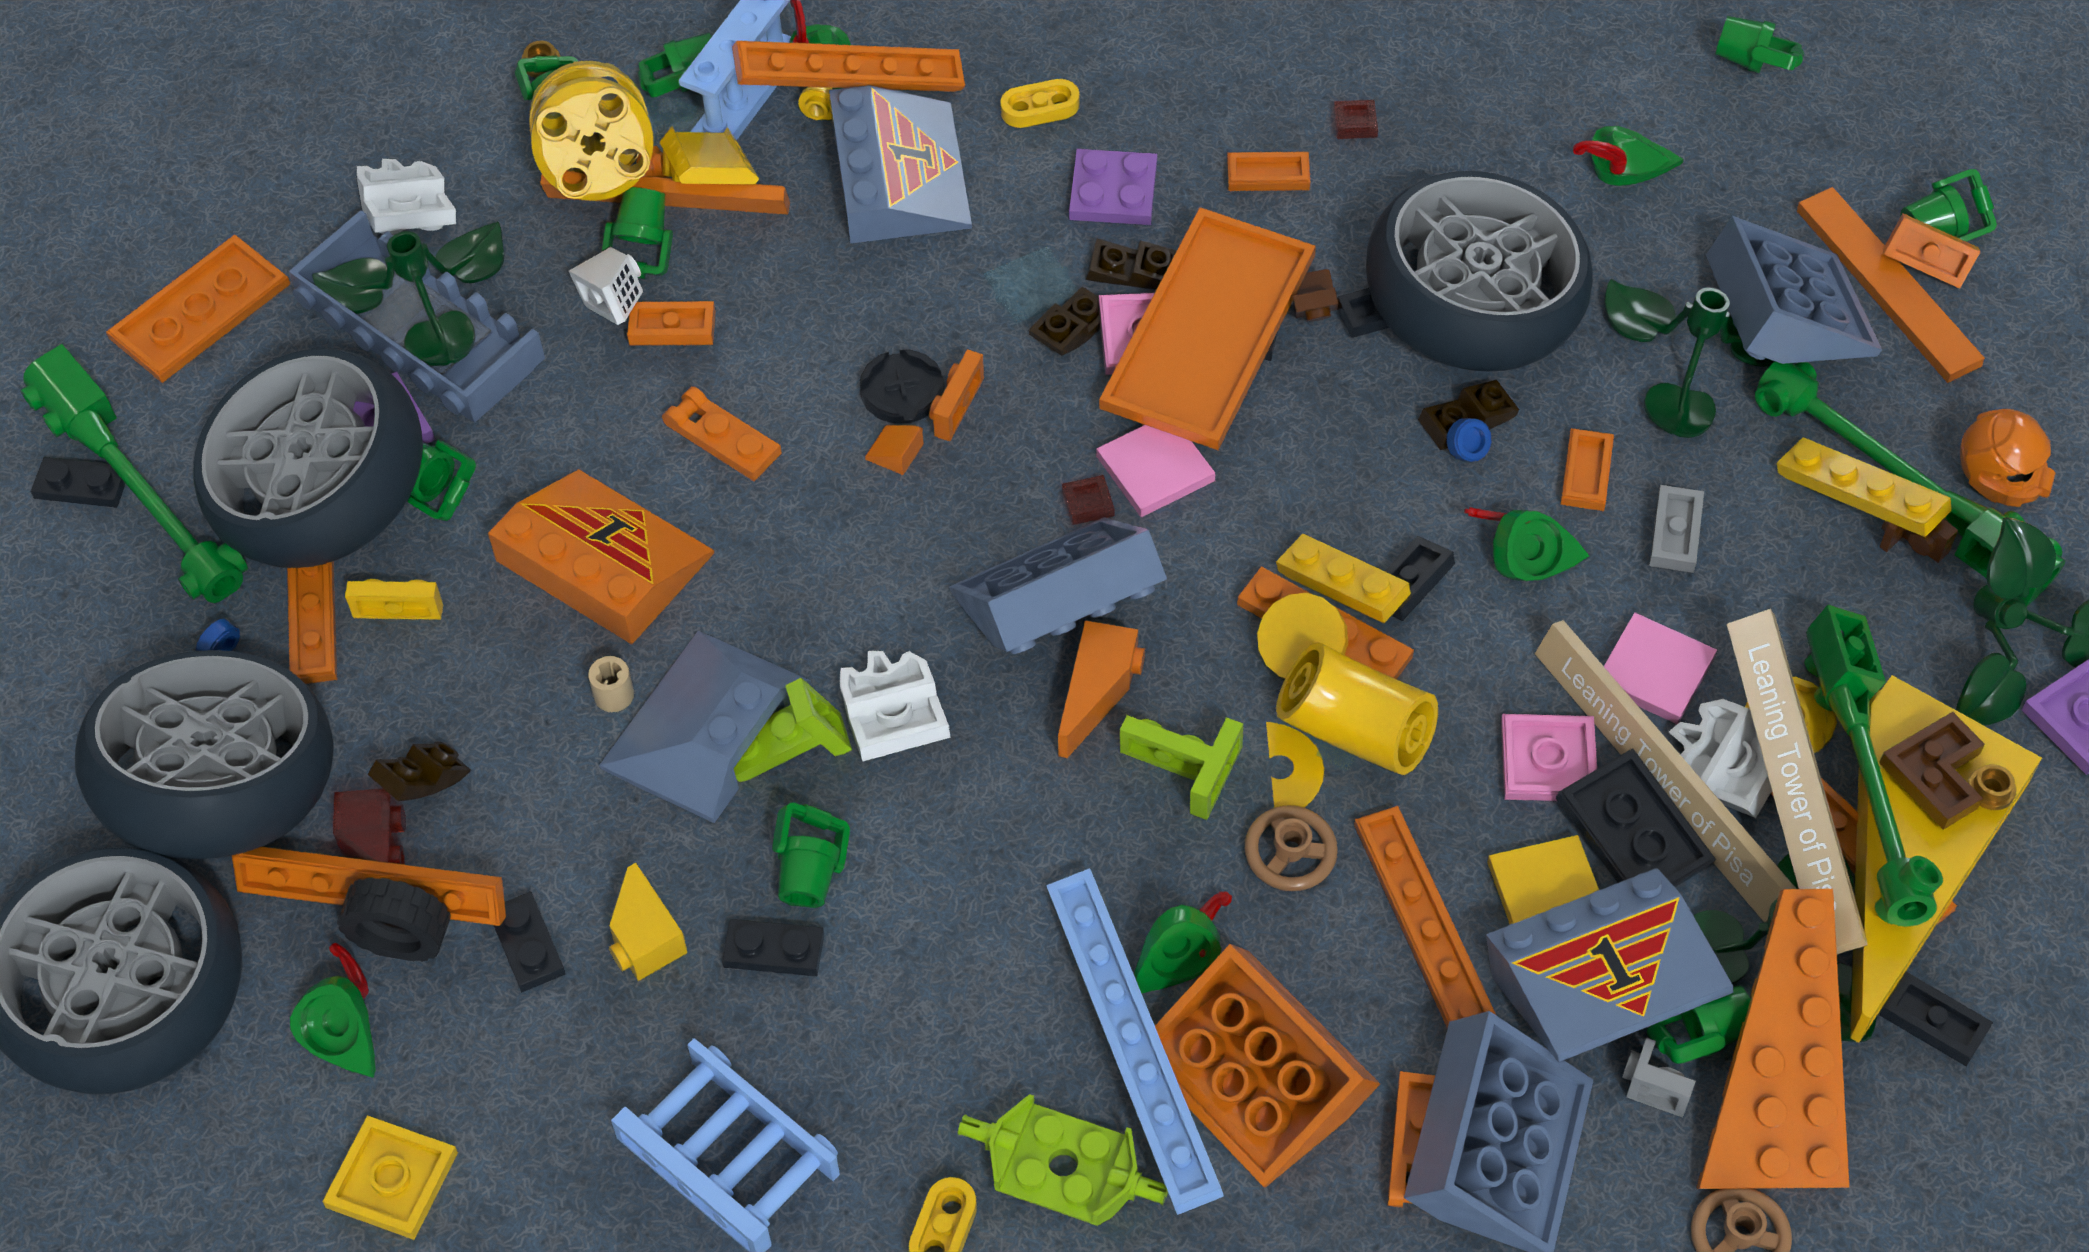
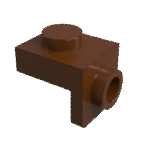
(1315, 296)

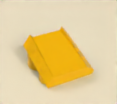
(705, 158)

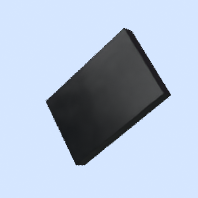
(1634, 822)

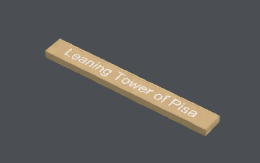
(1627, 728)
(1794, 770)

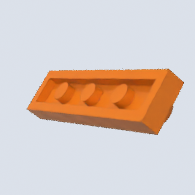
(1364, 642)

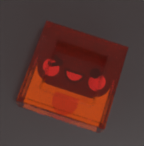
(1355, 119)
(1088, 500)

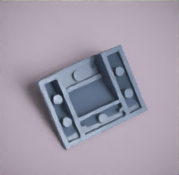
(700, 725)

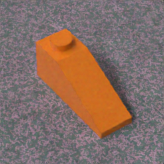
(1100, 678)

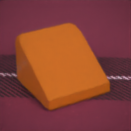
(896, 447)

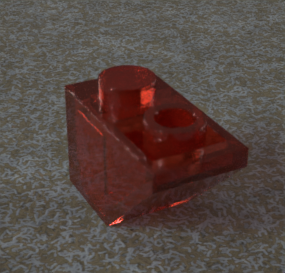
(369, 825)

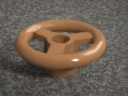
(1291, 824)
(1745, 1214)

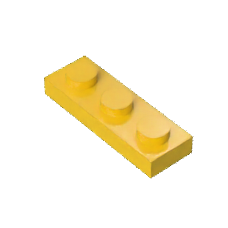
(1343, 578)

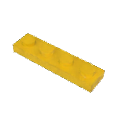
(1864, 486)

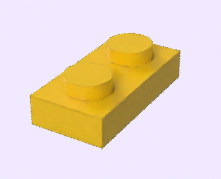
(394, 599)

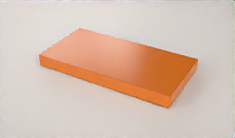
(198, 308)

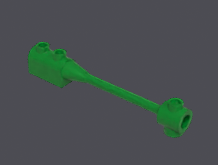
(1795, 389)
(82, 412)
(1848, 680)

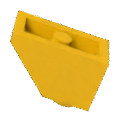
(643, 928)

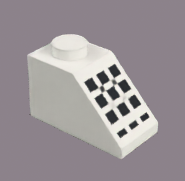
(609, 284)

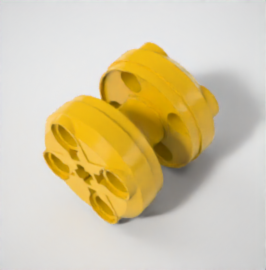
(590, 129)

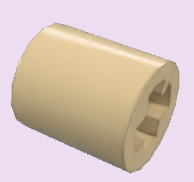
(611, 684)

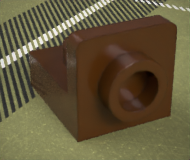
(1935, 544)

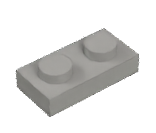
(1676, 528)

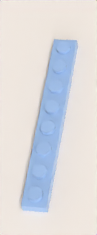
(1135, 1043)

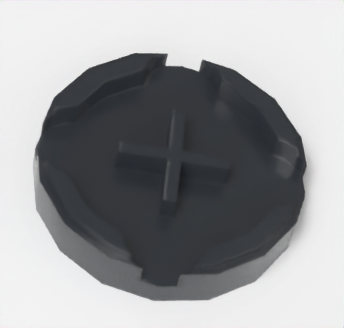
(901, 386)

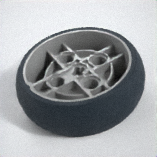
(1479, 271)
(308, 458)
(204, 754)
(85, 910)

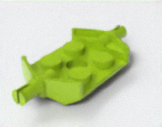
(1033, 1135)

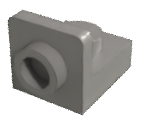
(1657, 1086)

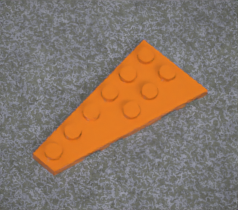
(1786, 1080)

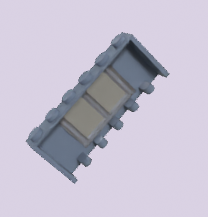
(468, 387)

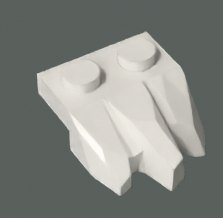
(404, 197)
(892, 705)
(1727, 755)

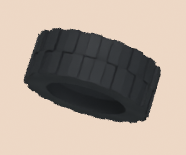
(393, 919)

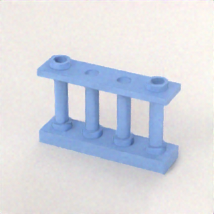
(714, 68)
(715, 1193)

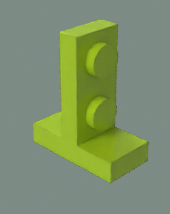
(793, 731)
(1186, 756)

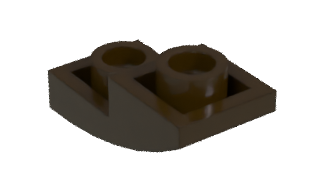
(1129, 266)
(1070, 325)
(1481, 401)
(420, 773)

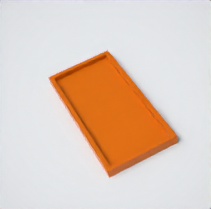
(1207, 328)

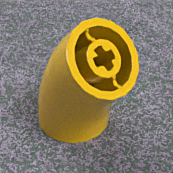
(1358, 709)

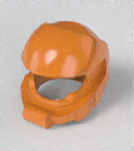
(2007, 445)

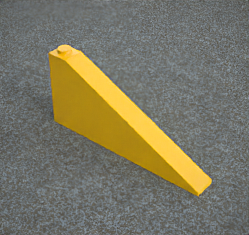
(1895, 716)

